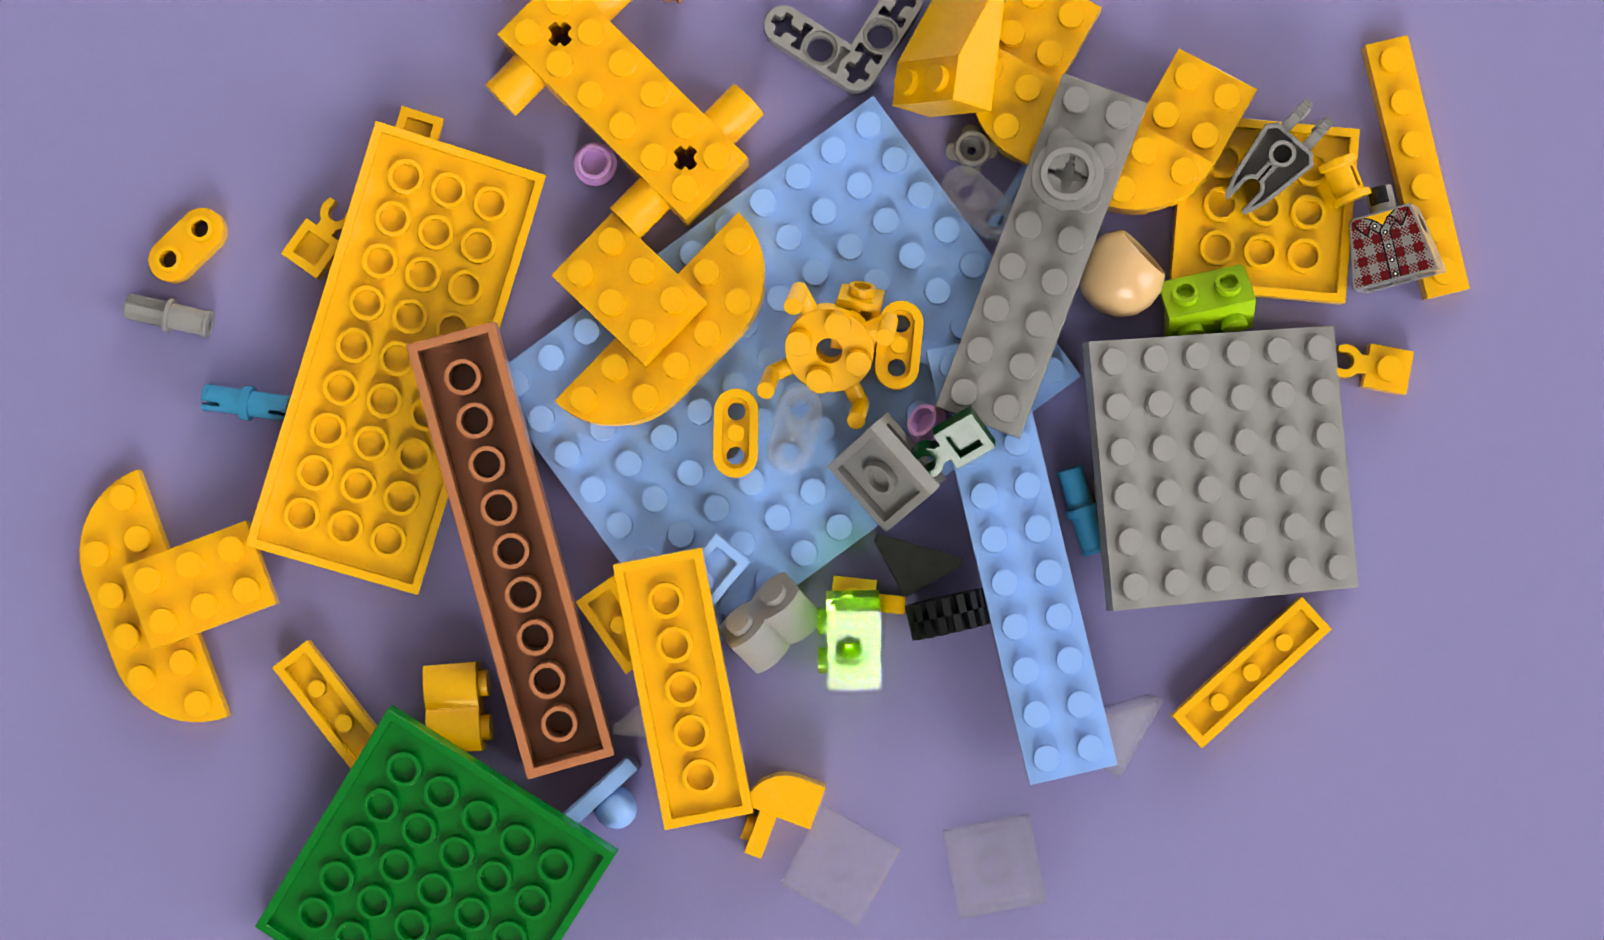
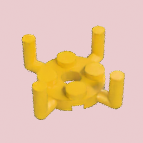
(825, 372)

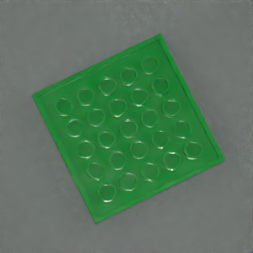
(435, 851)

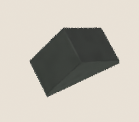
(914, 564)

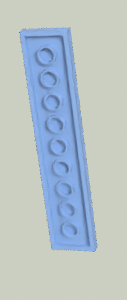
(1031, 602)

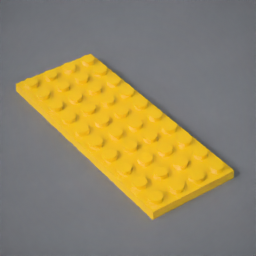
(418, 257)

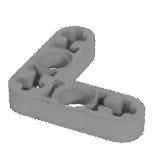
(843, 53)

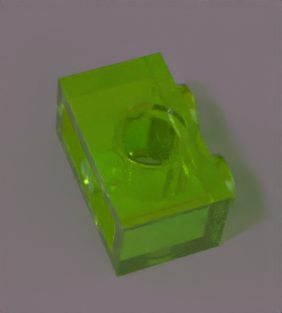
(857, 663)

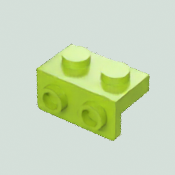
(1208, 302)

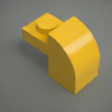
(781, 796)

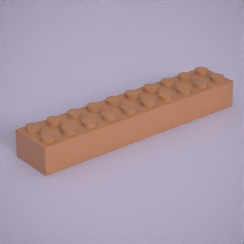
(511, 549)

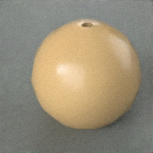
(1121, 276)

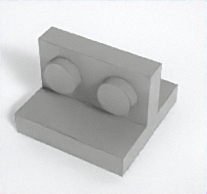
(885, 473)

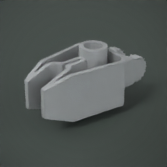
(1280, 151)

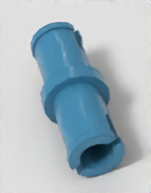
(244, 402)
(1081, 509)

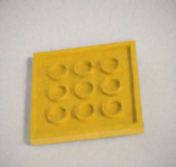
(1288, 246)

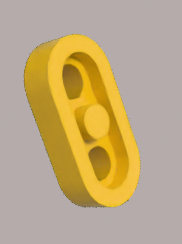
(189, 248)
(904, 348)
(735, 433)

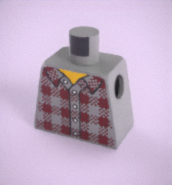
(1391, 244)

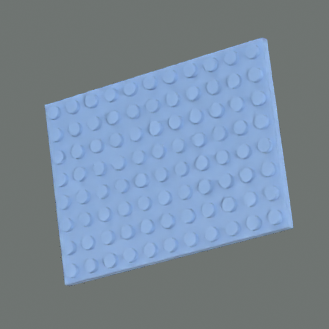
(825, 217)

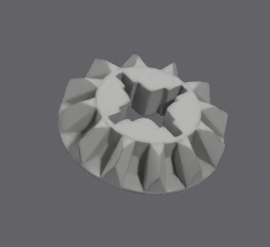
(1055, 158)

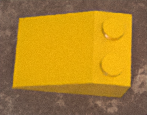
(950, 59)

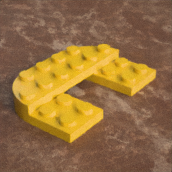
(1181, 127)

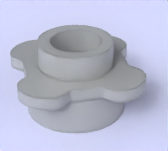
(971, 138)

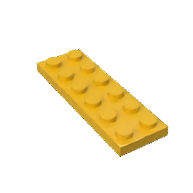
(683, 688)

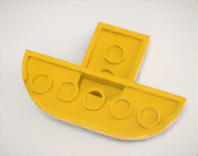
(662, 321)
(162, 598)

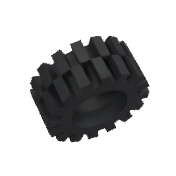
(947, 614)

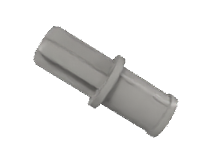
(169, 315)

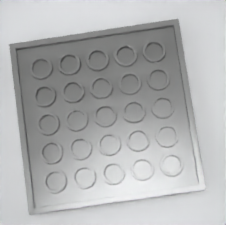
(1219, 466)

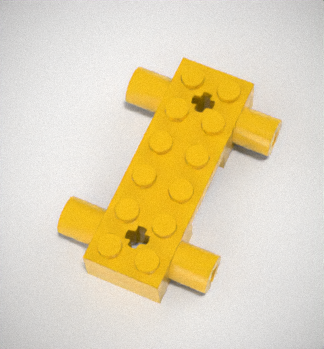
(627, 107)

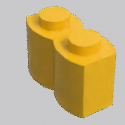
(456, 703)

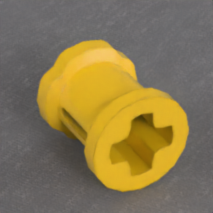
(1344, 180)

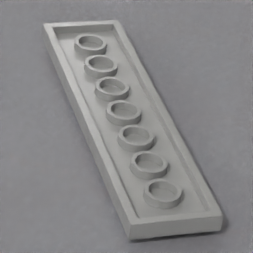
(1038, 265)

